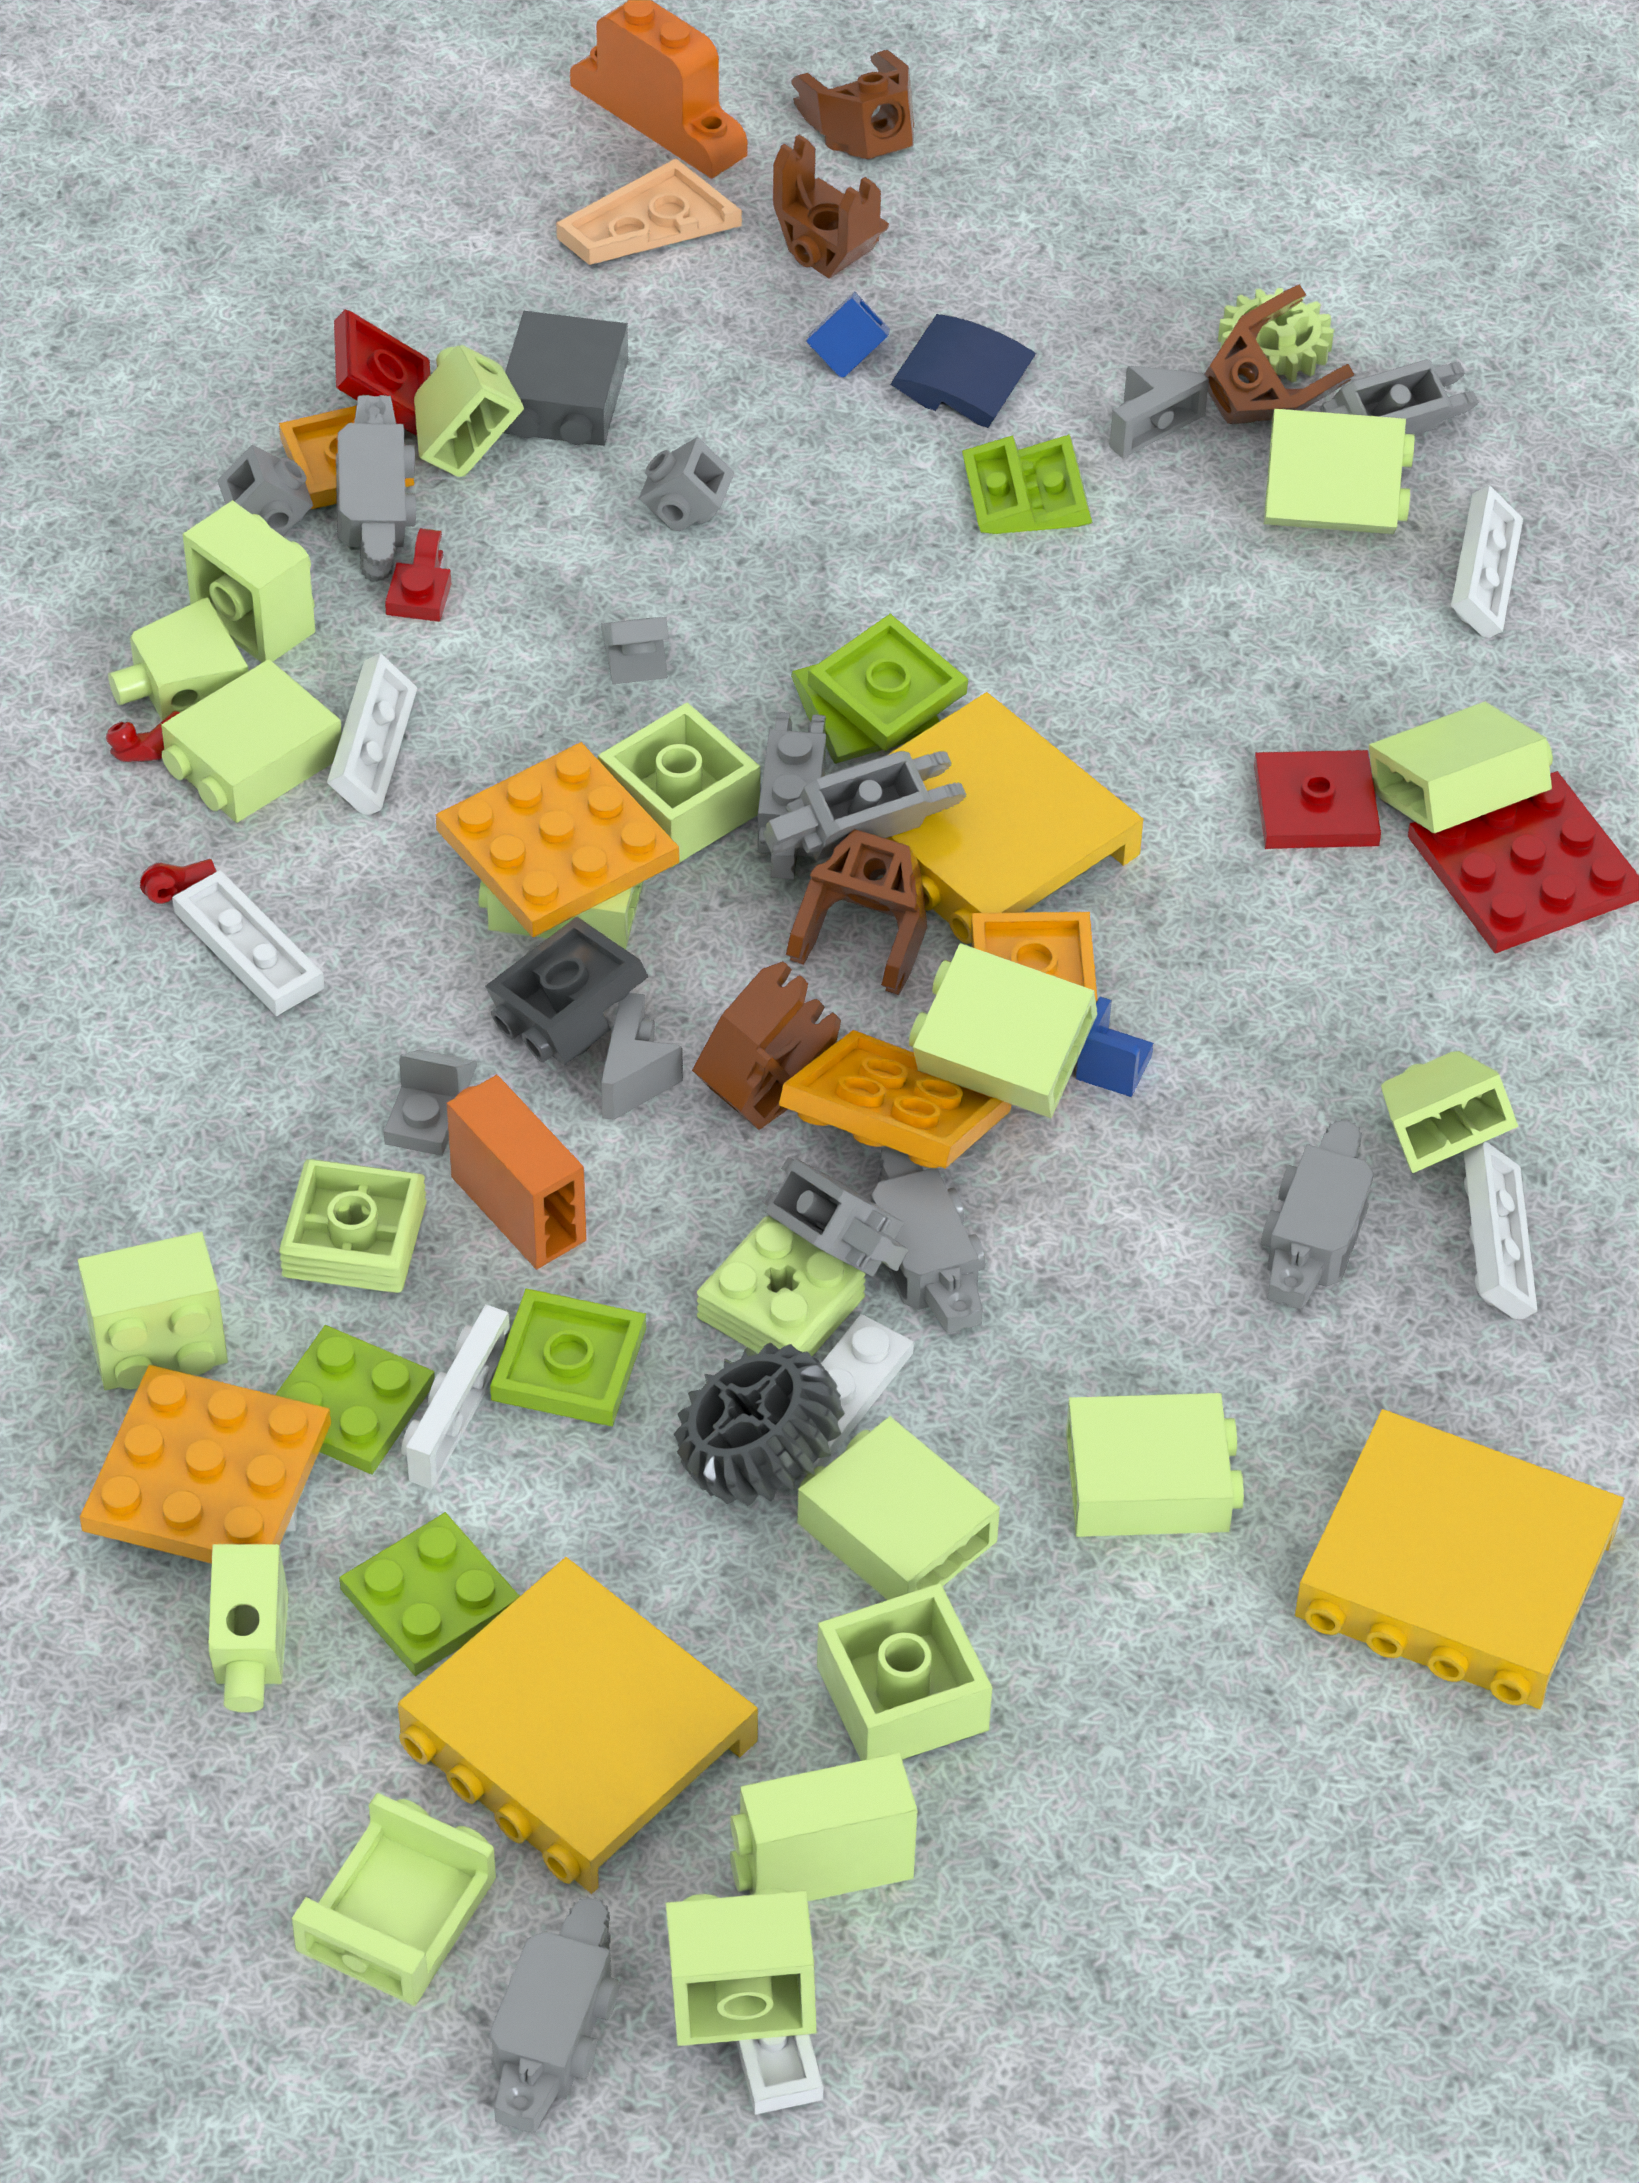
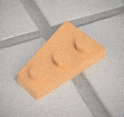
(648, 214)

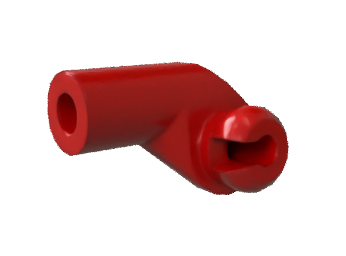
(133, 747)
(166, 880)

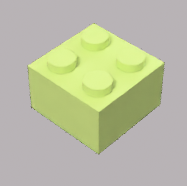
(252, 580)
(687, 778)
(153, 1309)
(904, 1675)
(742, 1966)

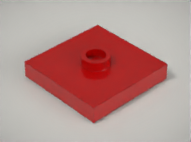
(377, 365)
(1317, 799)

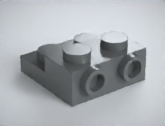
(562, 990)

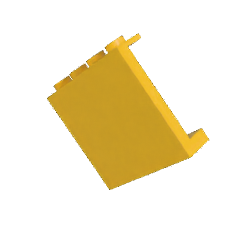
(1024, 820)
(1458, 1558)
(573, 1721)

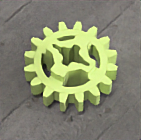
(1290, 341)

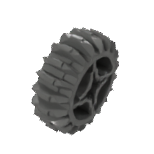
(759, 1424)

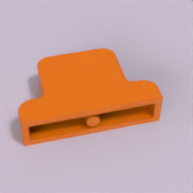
(663, 84)

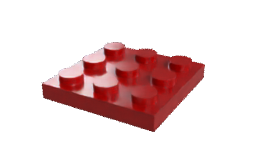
(1530, 867)

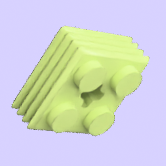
(353, 1225)
(810, 1285)

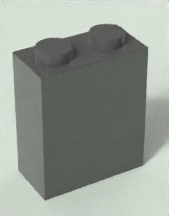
(567, 376)

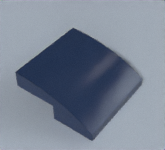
(964, 368)

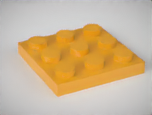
(557, 839)
(889, 1103)
(204, 1466)

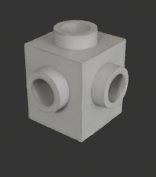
(686, 485)
(267, 488)

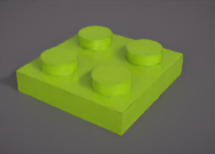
(887, 682)
(568, 1357)
(367, 1394)
(428, 1593)

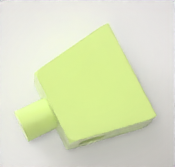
(463, 409)
(179, 660)
(1446, 1108)
(247, 1621)

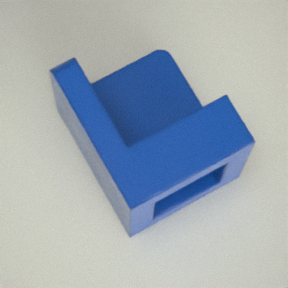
(848, 335)
(1112, 1057)

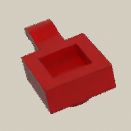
(420, 587)

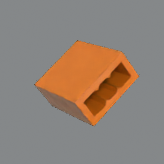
(516, 1171)

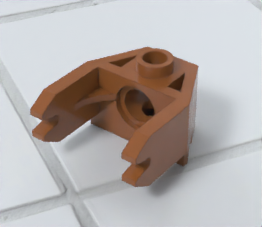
(847, 110)
(815, 215)
(1243, 357)
(851, 878)
(764, 1043)

